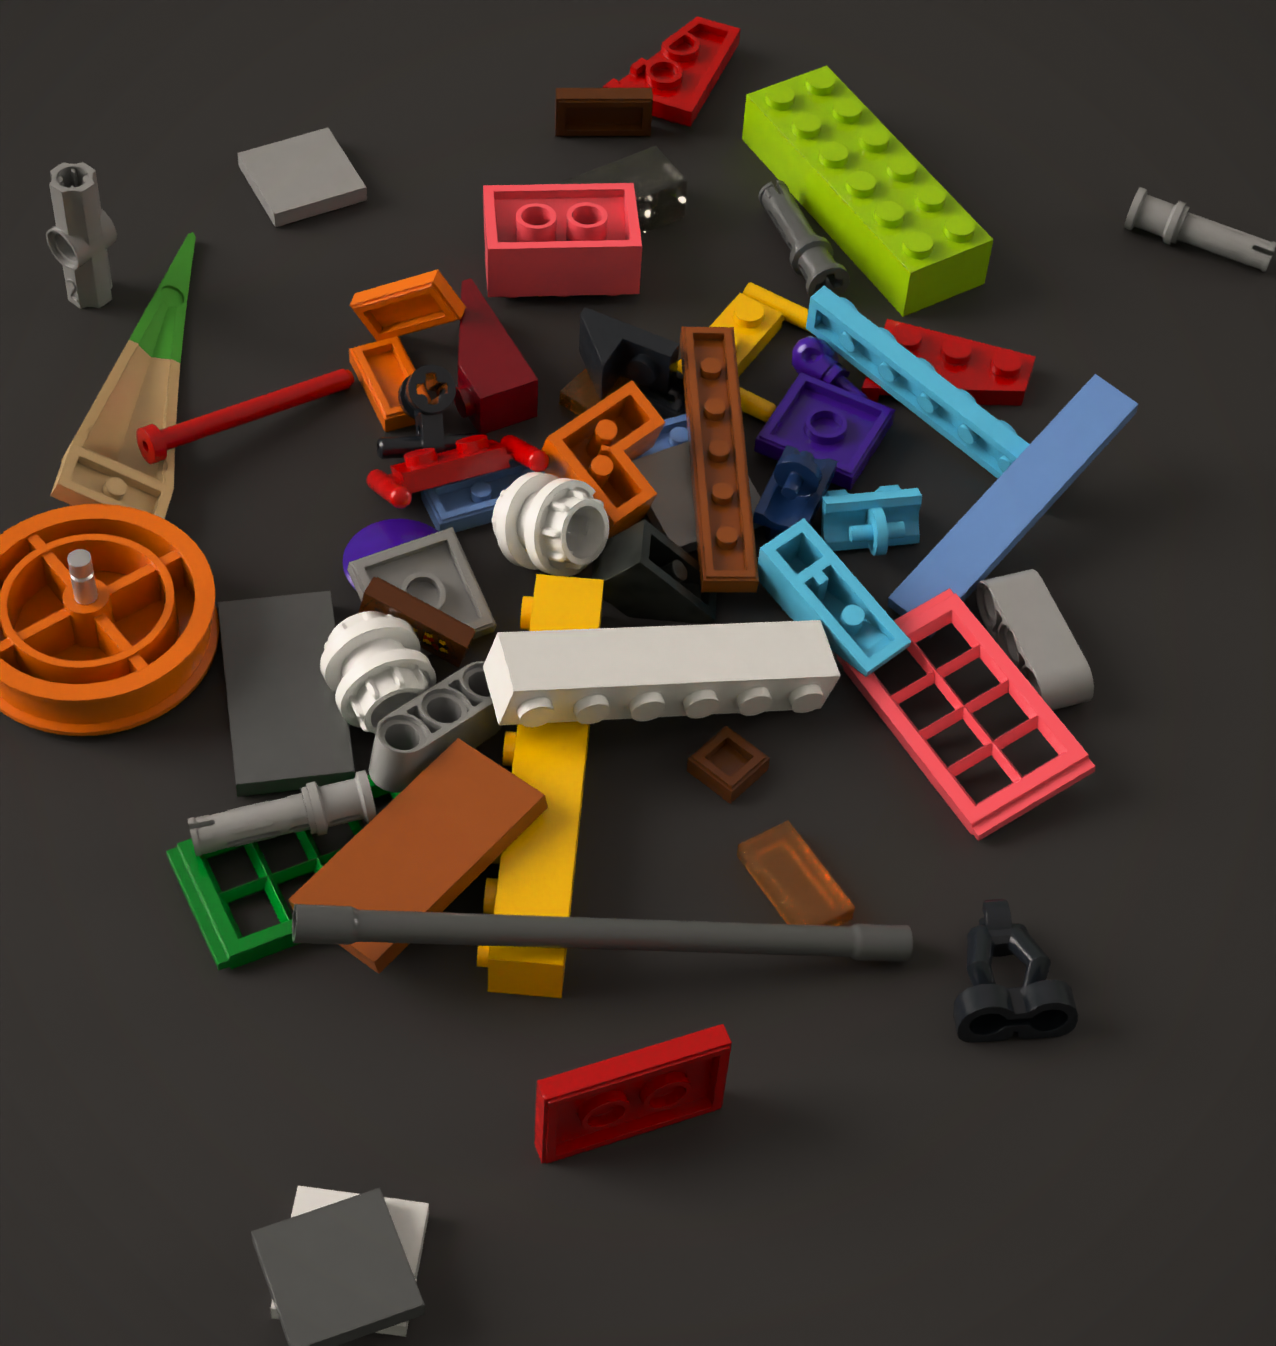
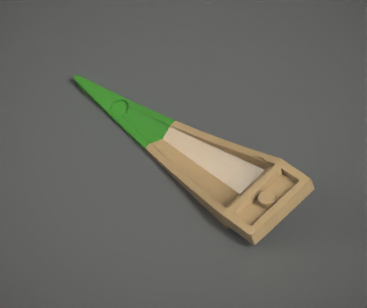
(141, 390)

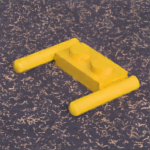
(756, 320)

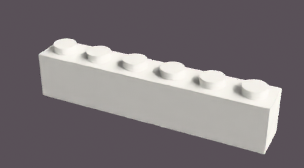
(659, 672)

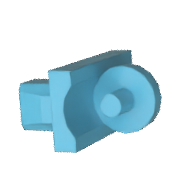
(871, 519)

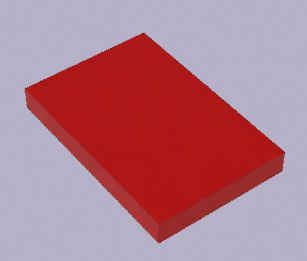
(631, 1094)

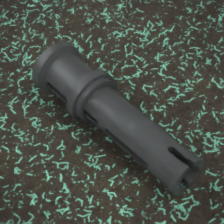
(810, 254)

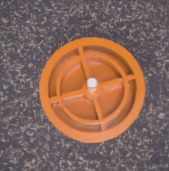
(101, 619)

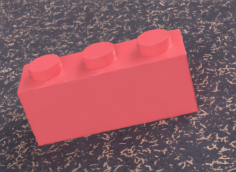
(561, 240)

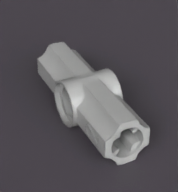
(81, 234)

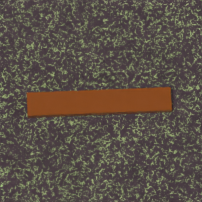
(718, 461)

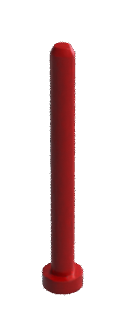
(155, 442)

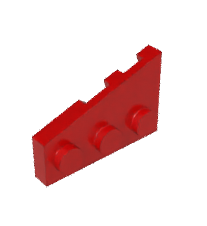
(684, 69)
(983, 370)

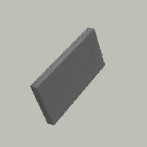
(277, 698)

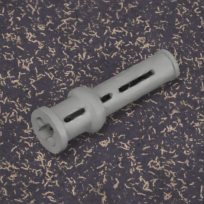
(1177, 223)
(310, 810)

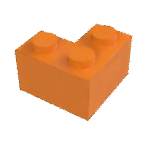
(601, 450)

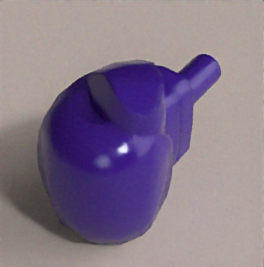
(820, 361)

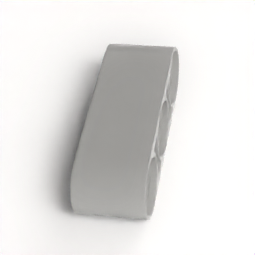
(1035, 637)
(429, 724)

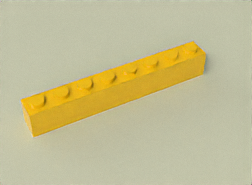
(541, 863)

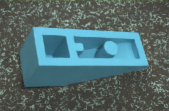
(817, 585)

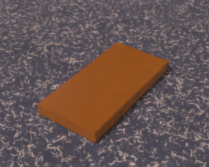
(427, 843)

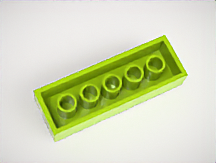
(866, 190)

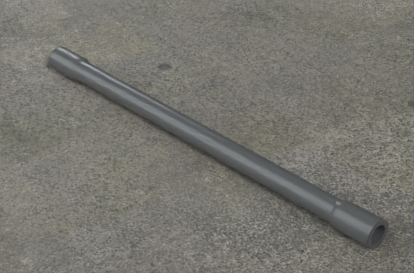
(349, 925)

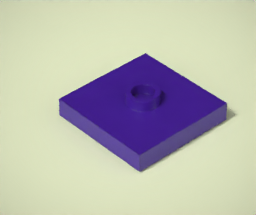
(828, 425)

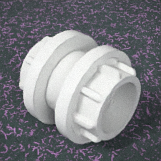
(550, 524)
(374, 667)

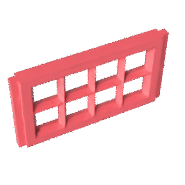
(1025, 791)

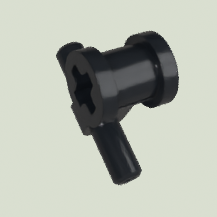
(427, 415)

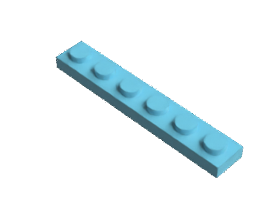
(913, 382)

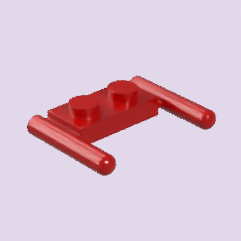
(471, 458)

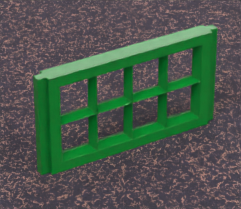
(211, 904)

